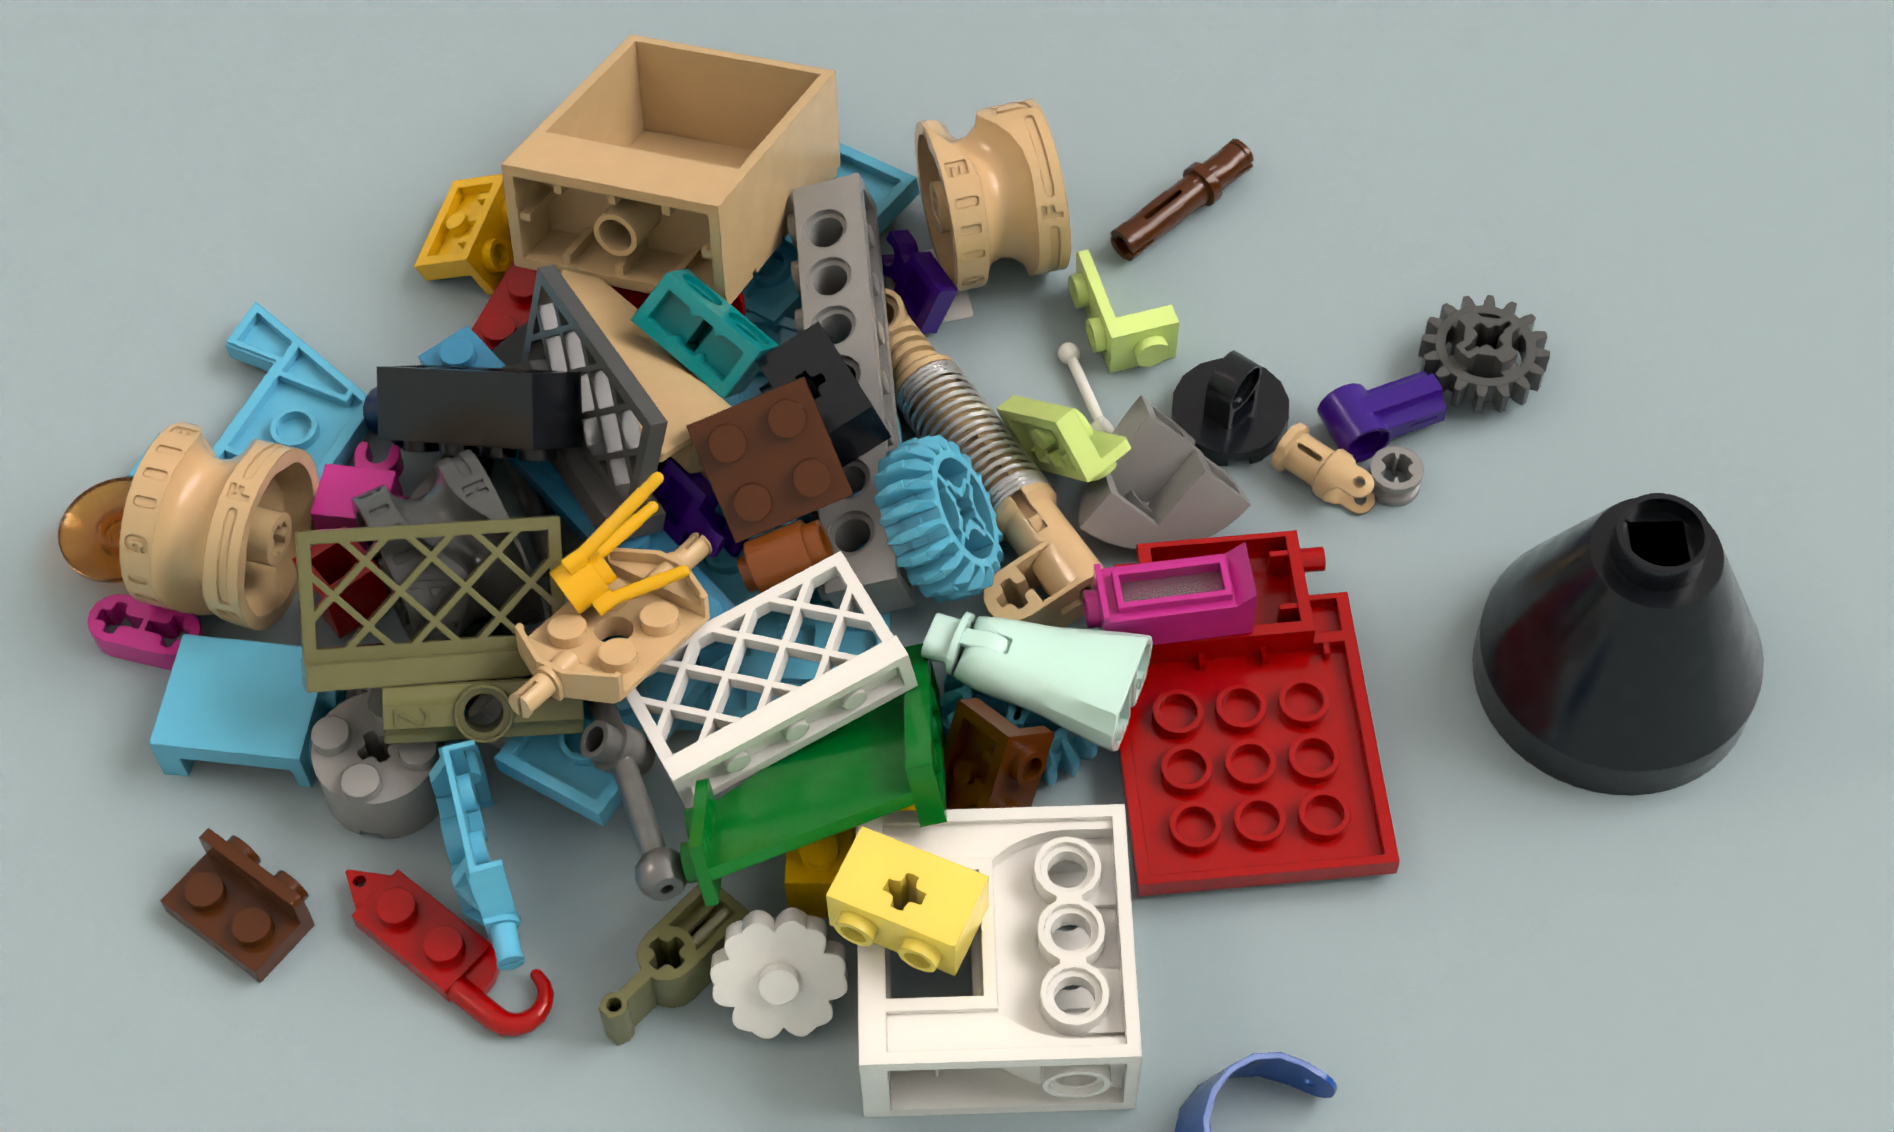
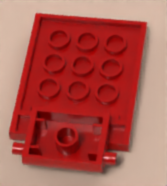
(1258, 745)

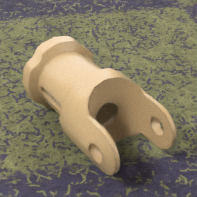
(1327, 471)

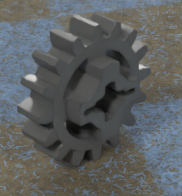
(1484, 353)

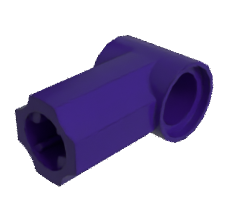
(1368, 419)

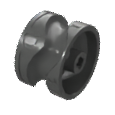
(458, 494)

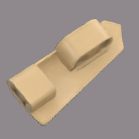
(668, 382)

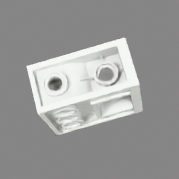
(1019, 1034)

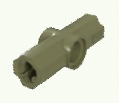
(438, 714)

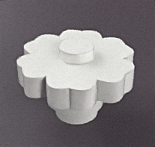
(779, 973)

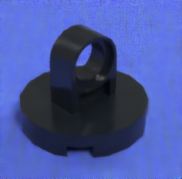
(1232, 409)

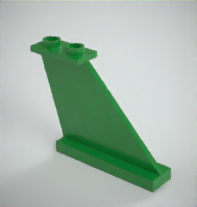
(824, 788)

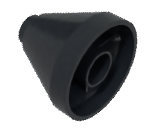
(1621, 650)

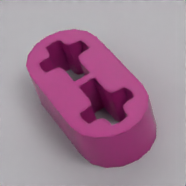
(143, 640)

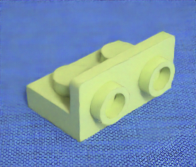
(1062, 439)

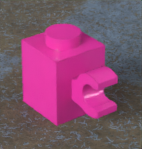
(340, 483)

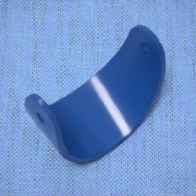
(1275, 1066)

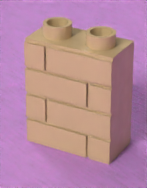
(672, 166)

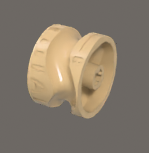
(994, 193)
(216, 530)

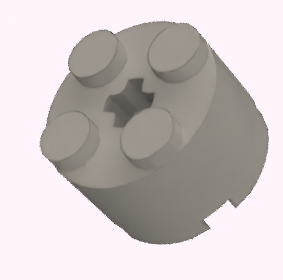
(371, 782)

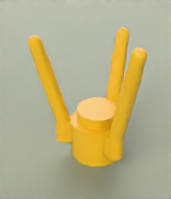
(585, 573)

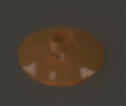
(92, 530)

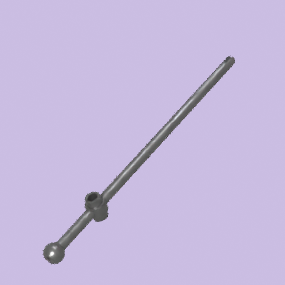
(620, 752)

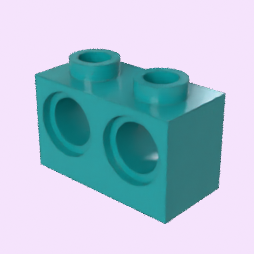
(703, 332)

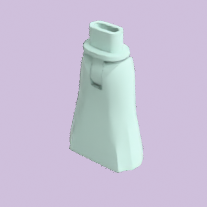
(1063, 674)

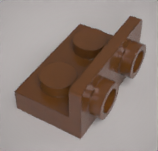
(992, 759)
(240, 905)

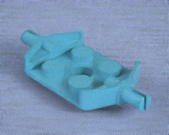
(478, 881)

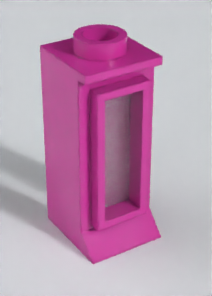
(1175, 597)

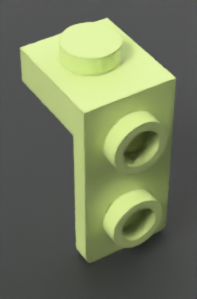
(1125, 340)

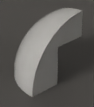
(1159, 487)

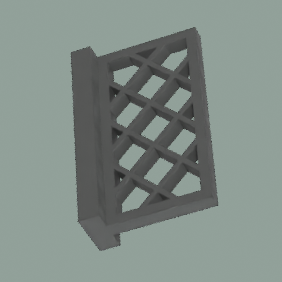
(613, 450)

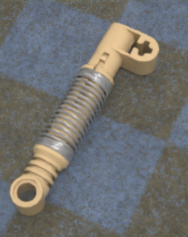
(939, 399)

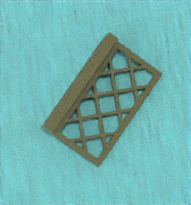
(420, 659)

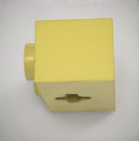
(907, 902)

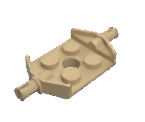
(568, 647)

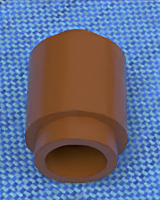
(783, 554)

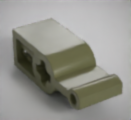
(684, 938)

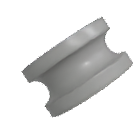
(1394, 459)

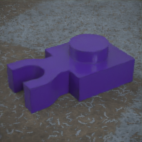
(918, 281)

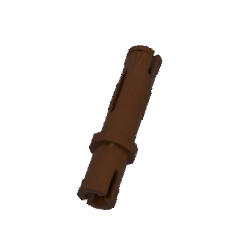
(1200, 186)

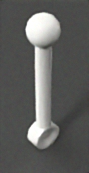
(1069, 354)

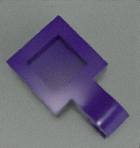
(690, 509)

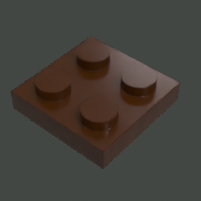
(769, 459)

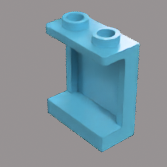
(239, 708)

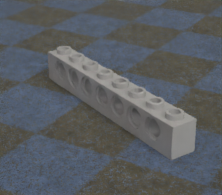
(845, 291)

